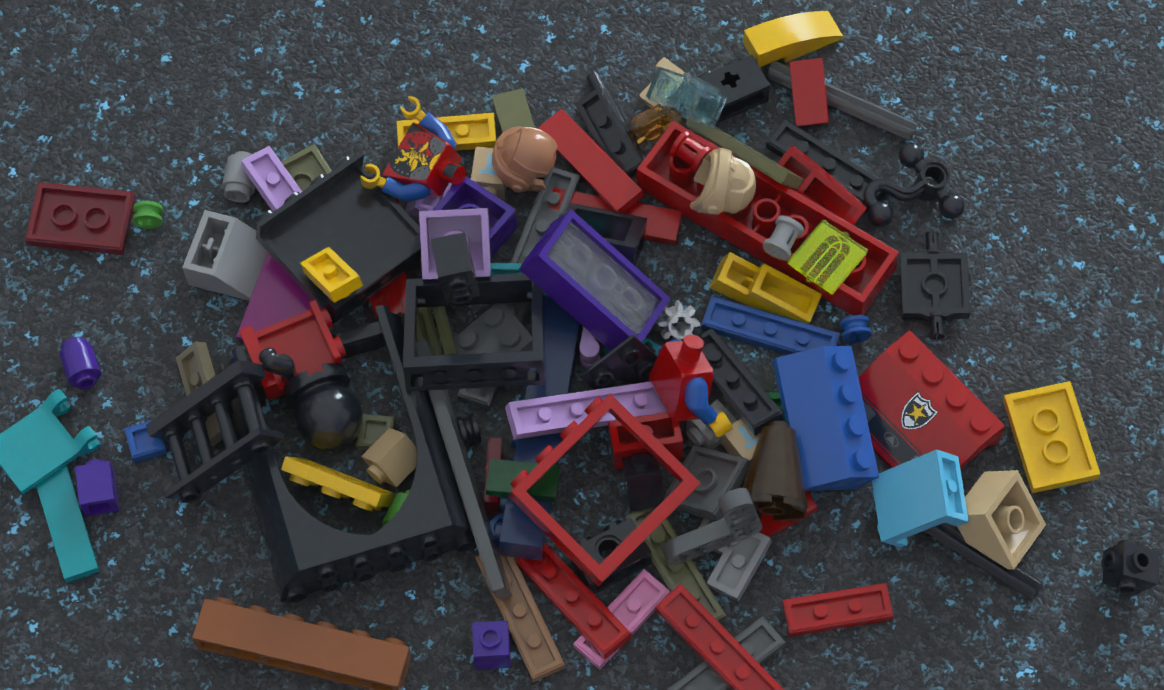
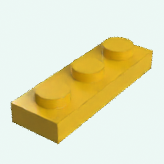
(467, 130)

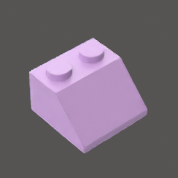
(449, 222)

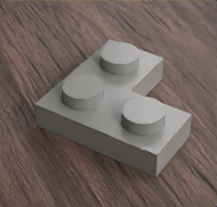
(737, 564)

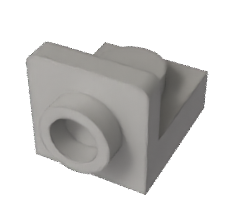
(702, 434)

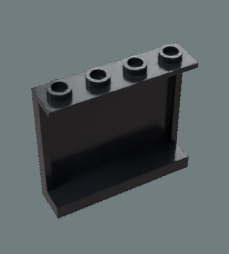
(354, 221)

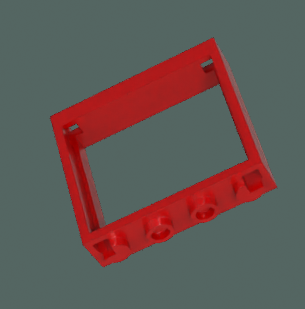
(551, 456)

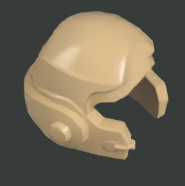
(727, 183)

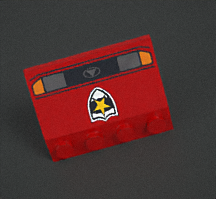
(922, 407)

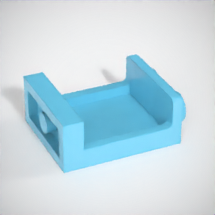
(919, 497)

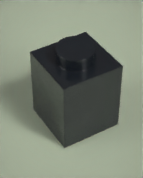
(642, 481)

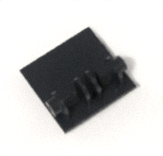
(622, 366)

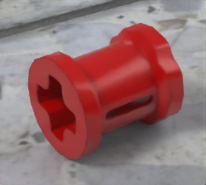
(689, 150)

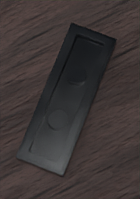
(609, 130)

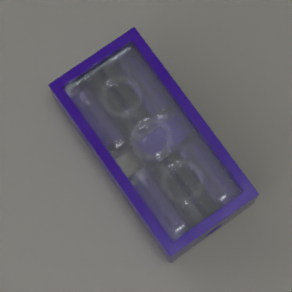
(594, 282)

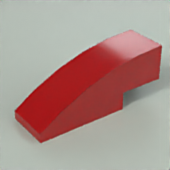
(822, 187)

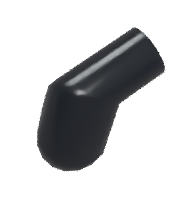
(278, 364)

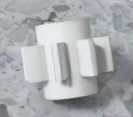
(671, 316)

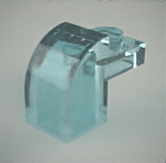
(688, 94)

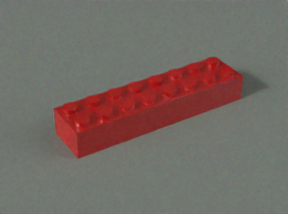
(673, 184)

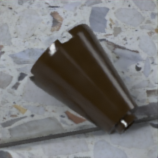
(776, 474)

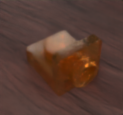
(653, 121)

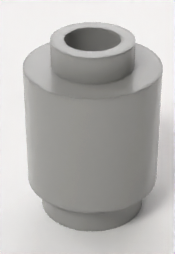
(236, 183)

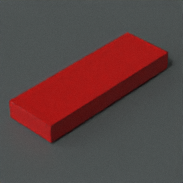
(837, 609)

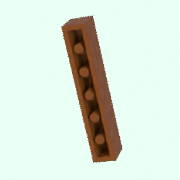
(302, 646)

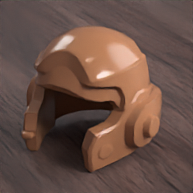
(522, 156)

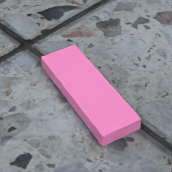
(631, 608)

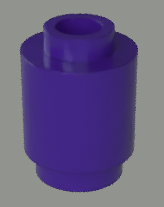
(79, 363)

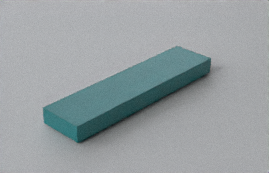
(67, 526)

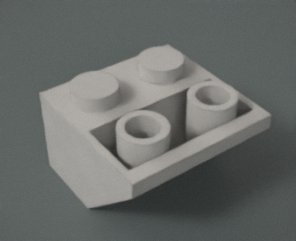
(224, 256)

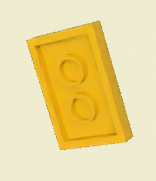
(1051, 437)
(337, 483)

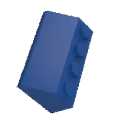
(828, 413)

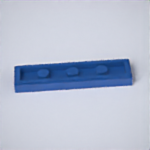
(764, 328)

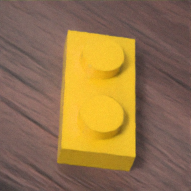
(331, 274)

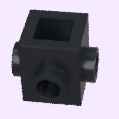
(1130, 567)

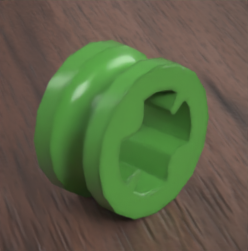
(147, 214)

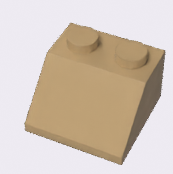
(1001, 517)

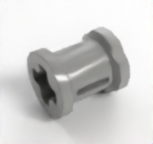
(783, 237)

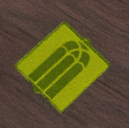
(827, 257)

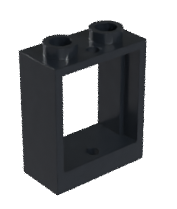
(621, 230)

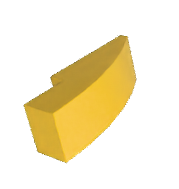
(790, 36)
(764, 289)

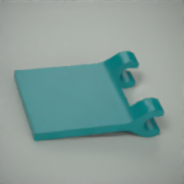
(41, 444)

